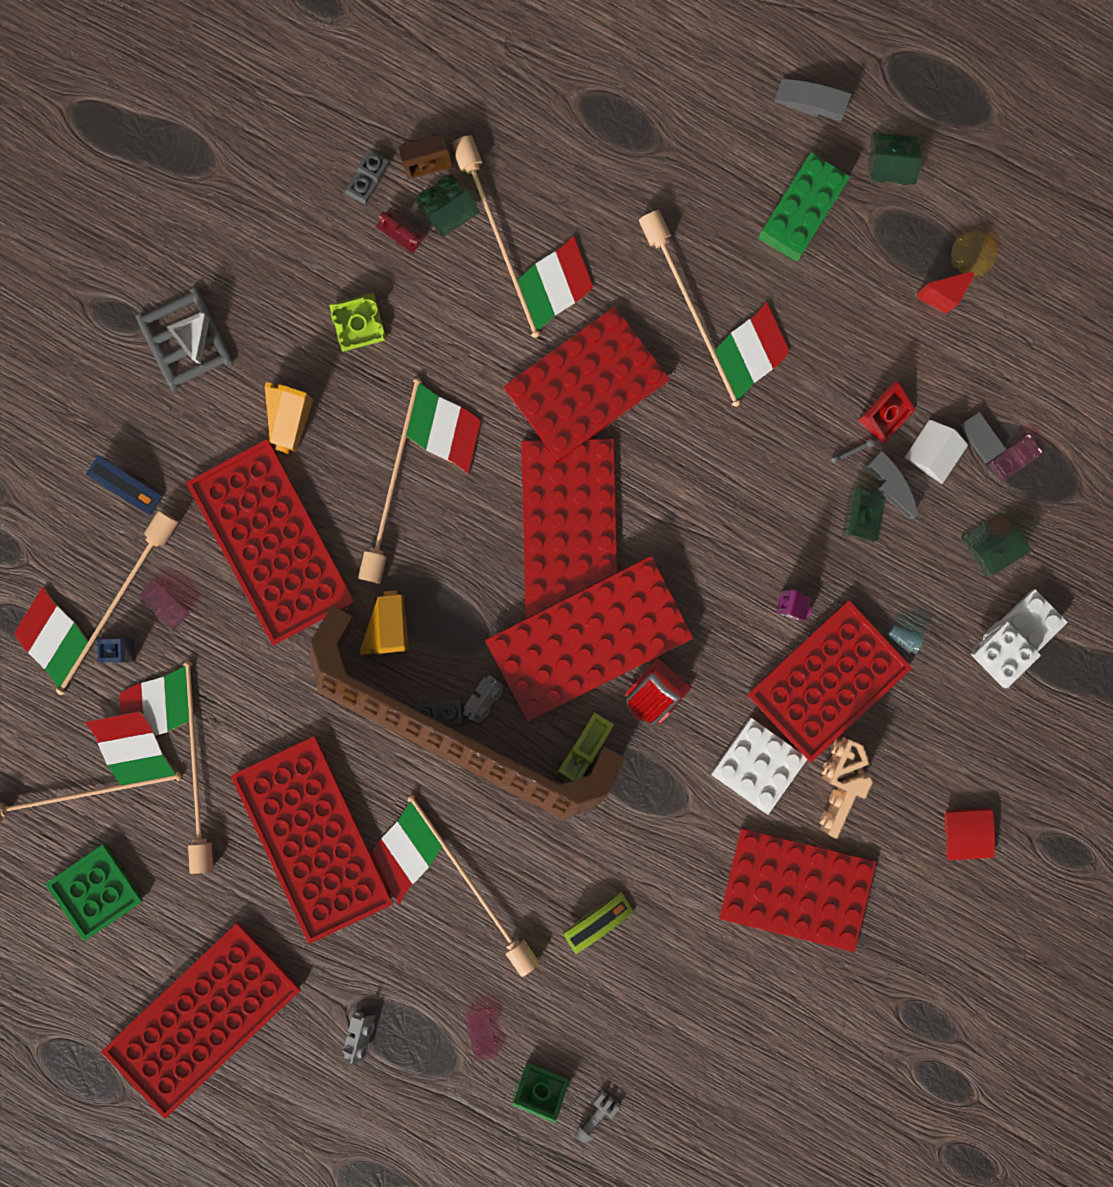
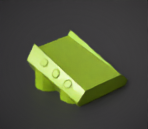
(357, 321)

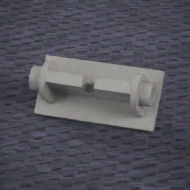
(478, 708)
(356, 1047)

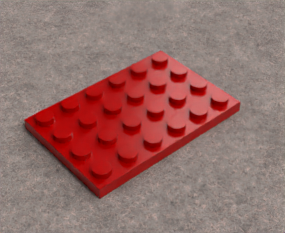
(586, 384)
(829, 681)
(797, 889)

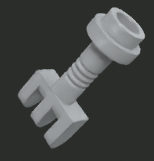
(584, 1134)

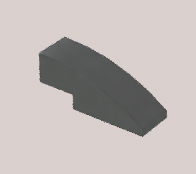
(813, 98)
(893, 484)

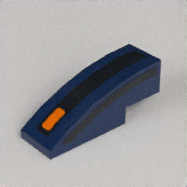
(124, 484)

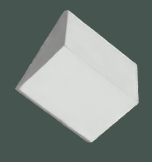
(936, 450)

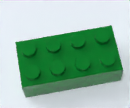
(804, 207)

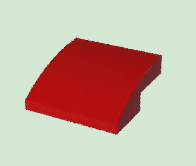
(969, 834)

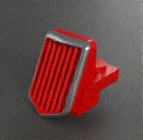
(655, 693)

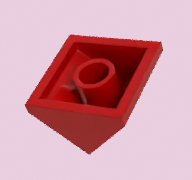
(947, 292)
(887, 412)

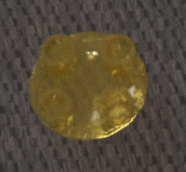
(974, 252)

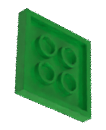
(94, 892)

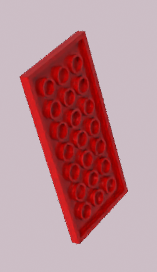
(567, 521)
(270, 542)
(589, 638)
(312, 840)
(201, 1020)

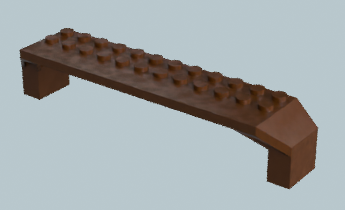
(559, 800)

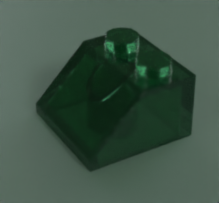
(894, 158)
(995, 544)

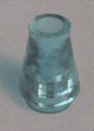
(907, 639)

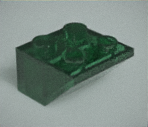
(446, 205)

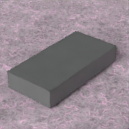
(982, 437)

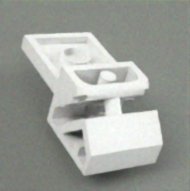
(1016, 639)

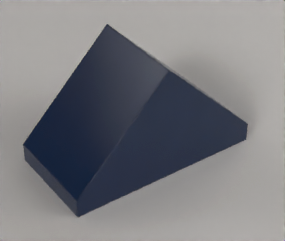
(115, 650)

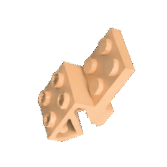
(839, 772)

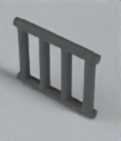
(164, 361)

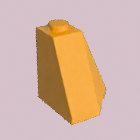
(287, 415)
(387, 626)

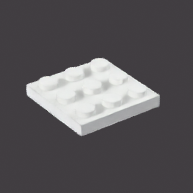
(759, 766)

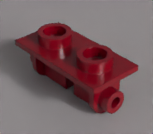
(400, 231)

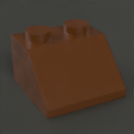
(424, 156)

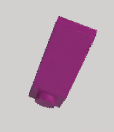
(794, 605)

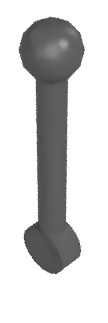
(869, 443)

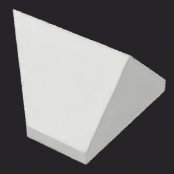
(192, 335)

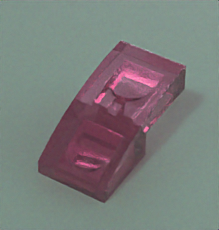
(1015, 458)
(163, 604)
(481, 1035)

